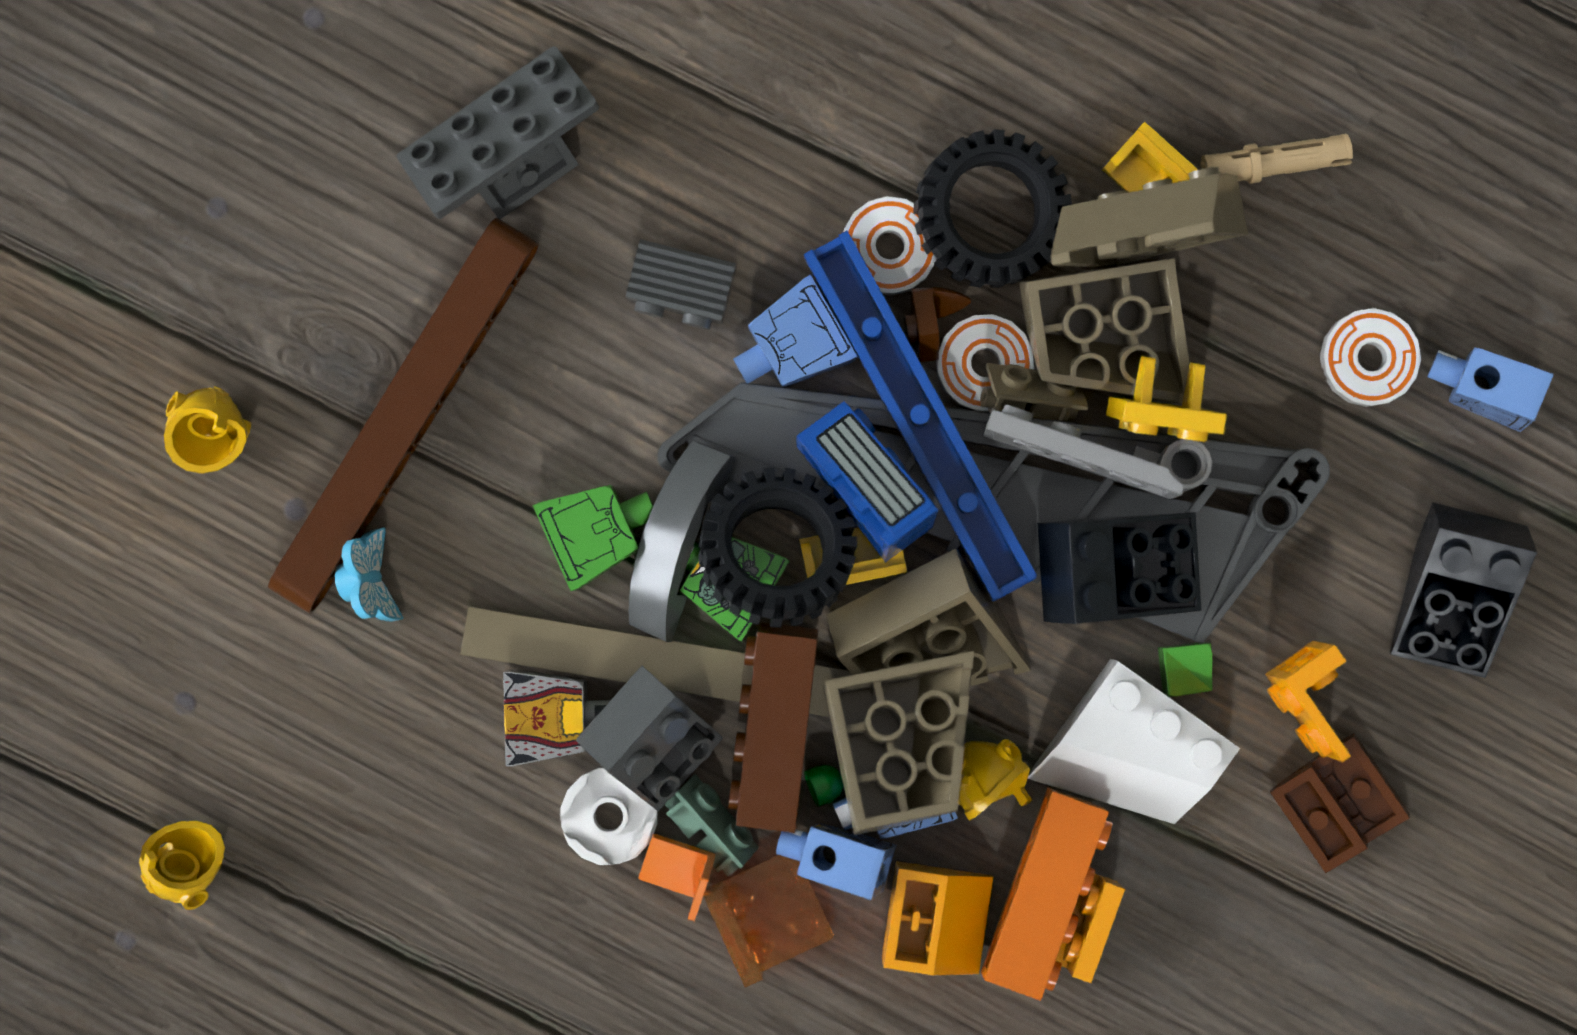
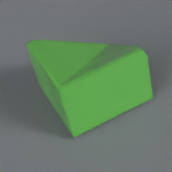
(1185, 668)

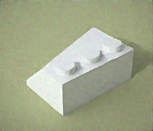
(1134, 749)

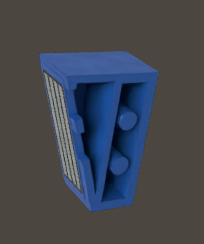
(868, 479)

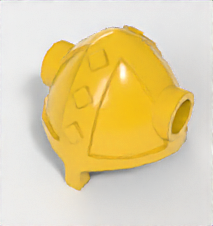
(204, 430)
(991, 774)
(183, 865)

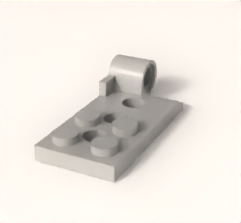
(1062, 443)

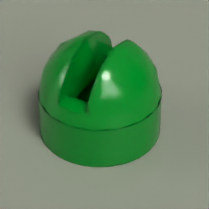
(824, 784)

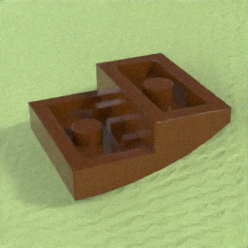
(1340, 804)

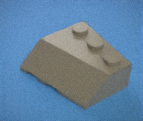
(1150, 221)
(1100, 322)
(927, 617)
(901, 740)

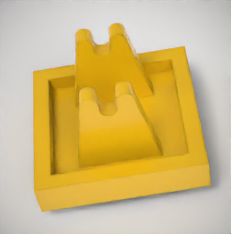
(1183, 421)

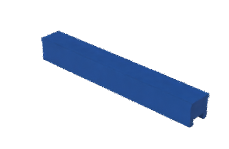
(920, 416)

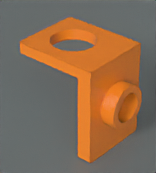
(678, 868)

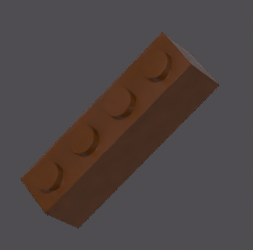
(776, 727)

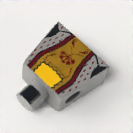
(545, 715)

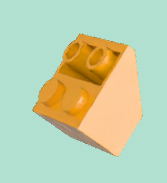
(936, 920)

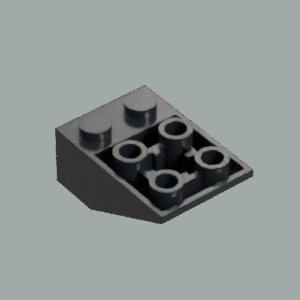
(1119, 568)
(1462, 589)

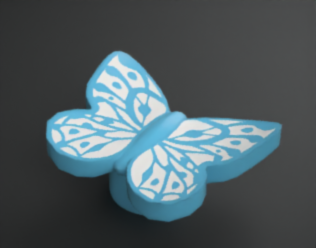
(360, 578)

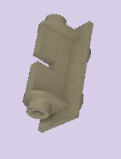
(1018, 385)

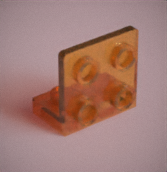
(767, 916)

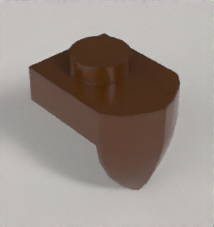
(926, 307)

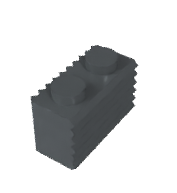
(680, 284)

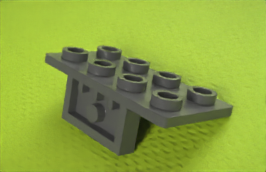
(503, 141)

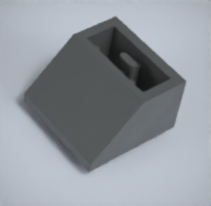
(649, 739)

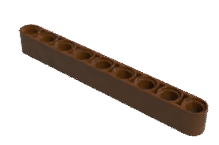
(404, 413)

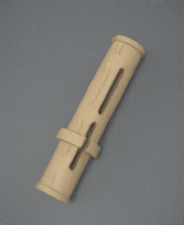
(1292, 157)

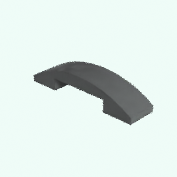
(670, 537)

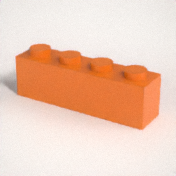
(1045, 894)

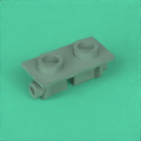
(699, 807)

